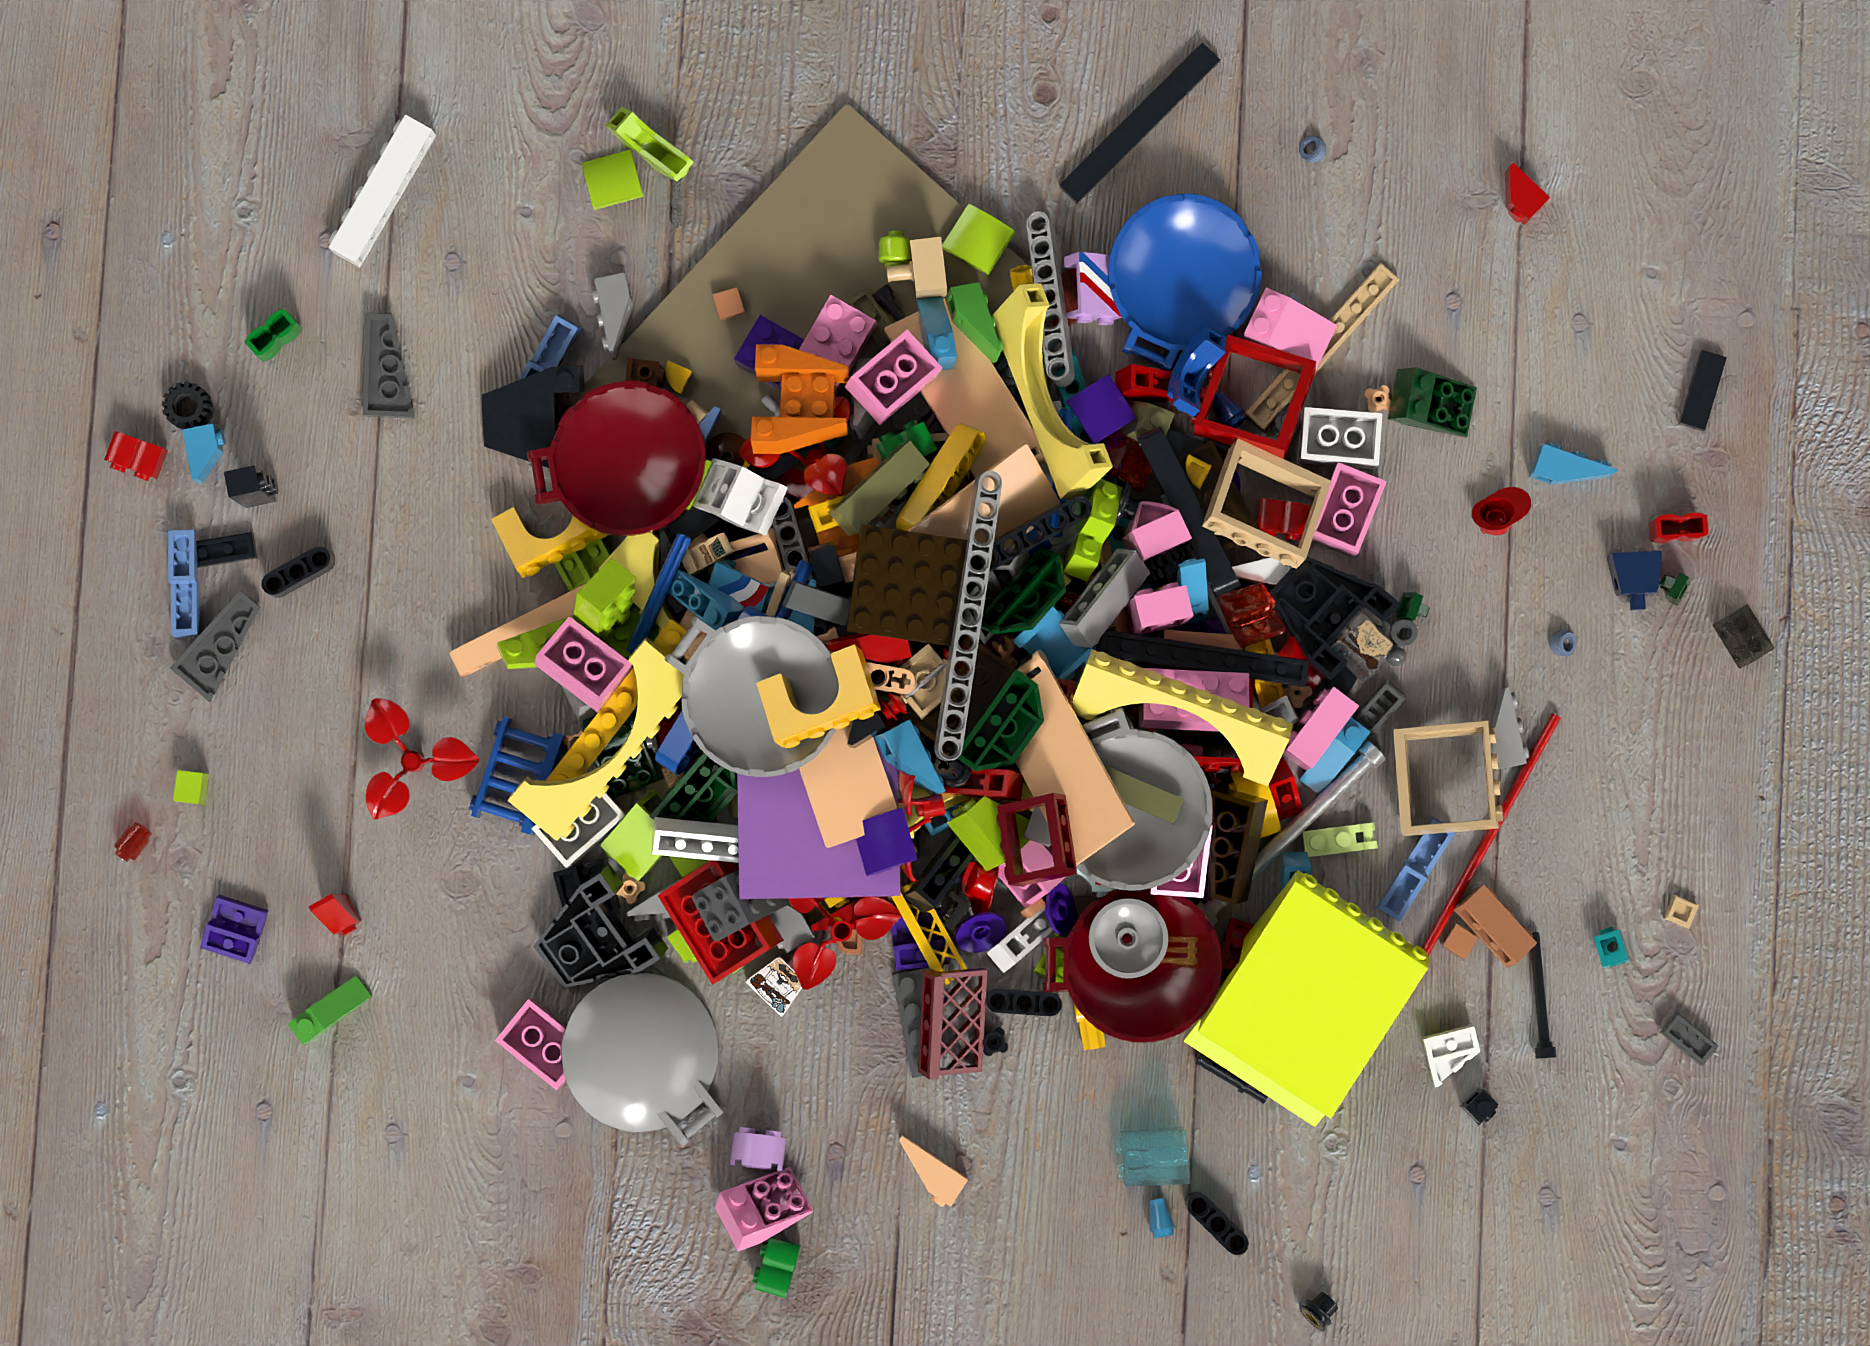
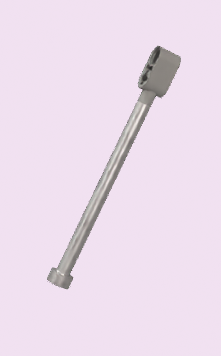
(1369, 757)

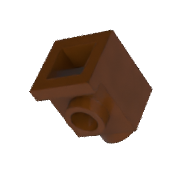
(635, 366)

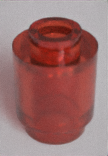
(132, 842)

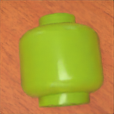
(894, 249)

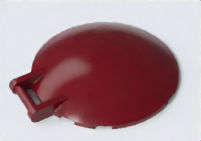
(623, 459)
(1145, 1006)

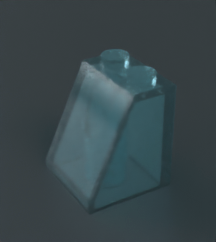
(1153, 1157)

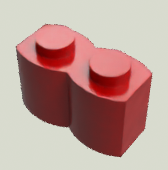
(136, 455)
(1282, 518)
(1672, 527)

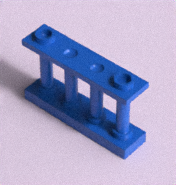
(551, 745)

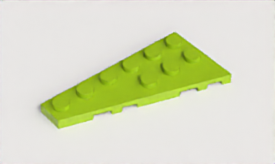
(522, 649)

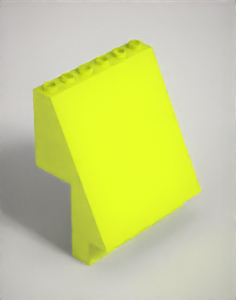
(1309, 999)

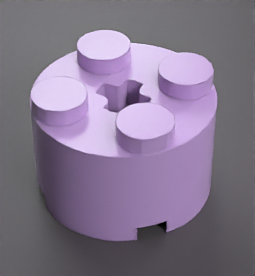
(758, 1150)

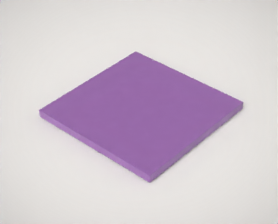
(784, 849)

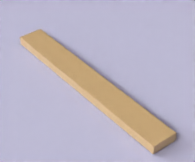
(1347, 319)

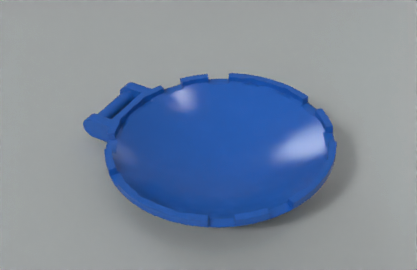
(1182, 268)

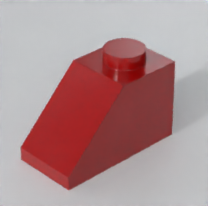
(1522, 195)
(1285, 791)

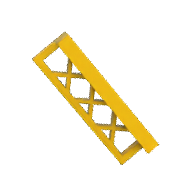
(920, 938)

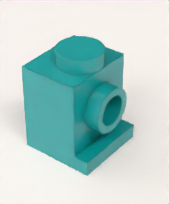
(1608, 958)

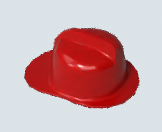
(1501, 510)
(979, 886)

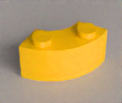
(1271, 821)

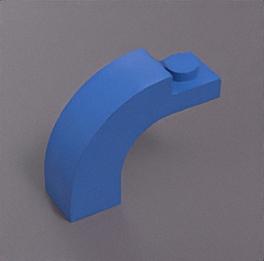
(1193, 366)

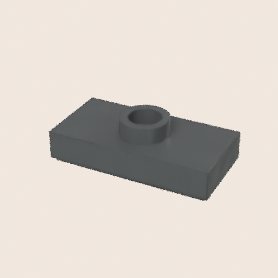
(1689, 1039)

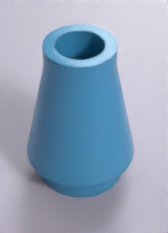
(1160, 1219)

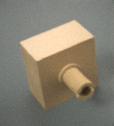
(924, 269)

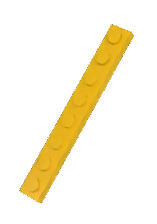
(611, 715)

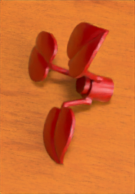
(824, 472)
(386, 794)
(925, 806)
(872, 919)

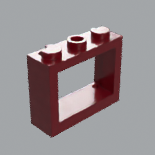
(1059, 834)

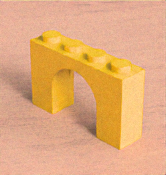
(532, 553)
(854, 700)

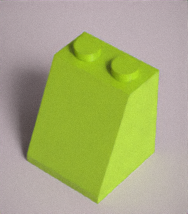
(978, 830)
(632, 838)

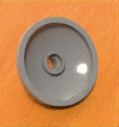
(1147, 941)

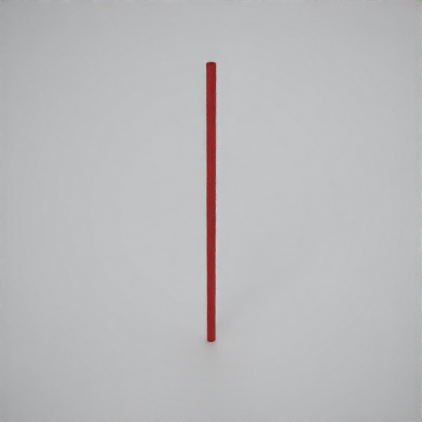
(1490, 834)

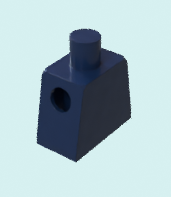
(1635, 575)

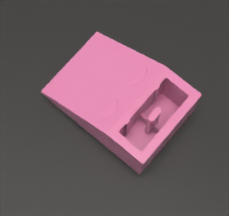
(762, 1208)

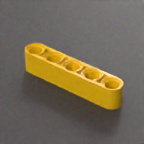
(943, 475)

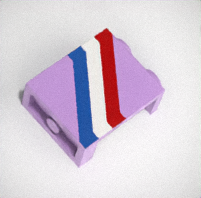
(1093, 289)

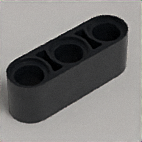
(285, 572)
(1036, 1007)
(1228, 1229)

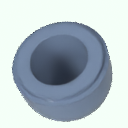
(1319, 152)
(1556, 643)

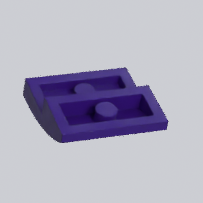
(1101, 409)
(886, 842)
(234, 929)
(905, 947)

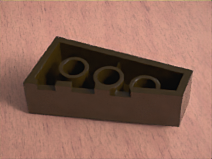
(1234, 843)

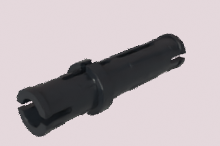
(1206, 1063)

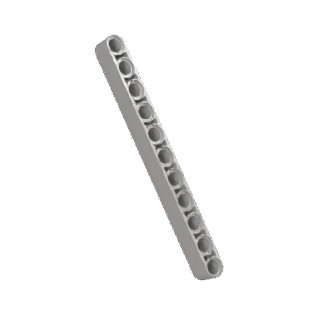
(976, 604)

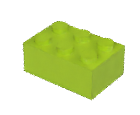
(605, 600)

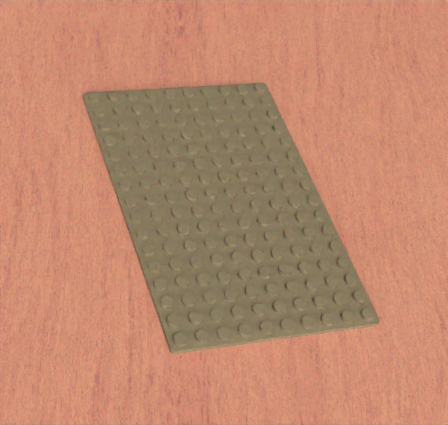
(786, 255)

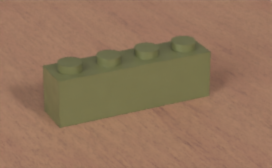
(879, 488)

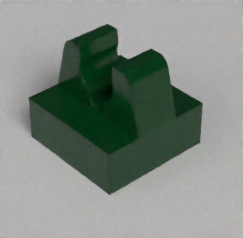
(1675, 587)
(1411, 607)

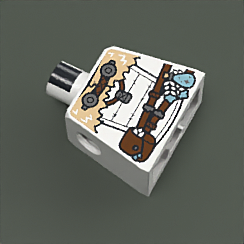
(776, 984)

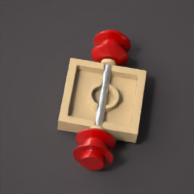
(930, 677)

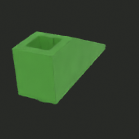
(971, 315)

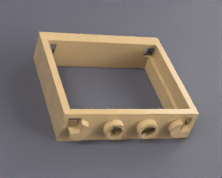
(1281, 471)
(1404, 783)

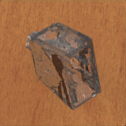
(1365, 648)

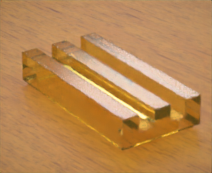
(1191, 950)

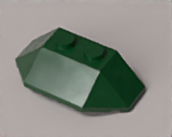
(1027, 595)
(1005, 725)
(698, 792)

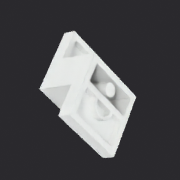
(740, 496)

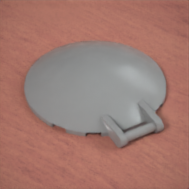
(723, 696)
(1152, 848)
(642, 1055)

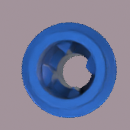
(1228, 410)

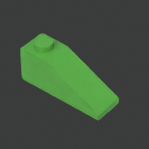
(329, 1010)

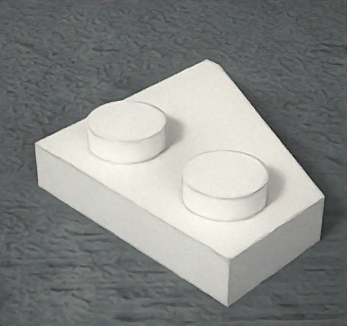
(1449, 1051)

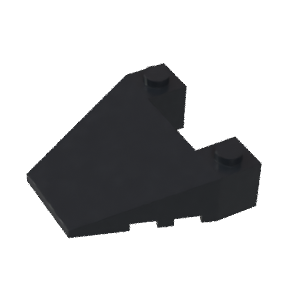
(526, 411)
(1319, 607)
(589, 939)

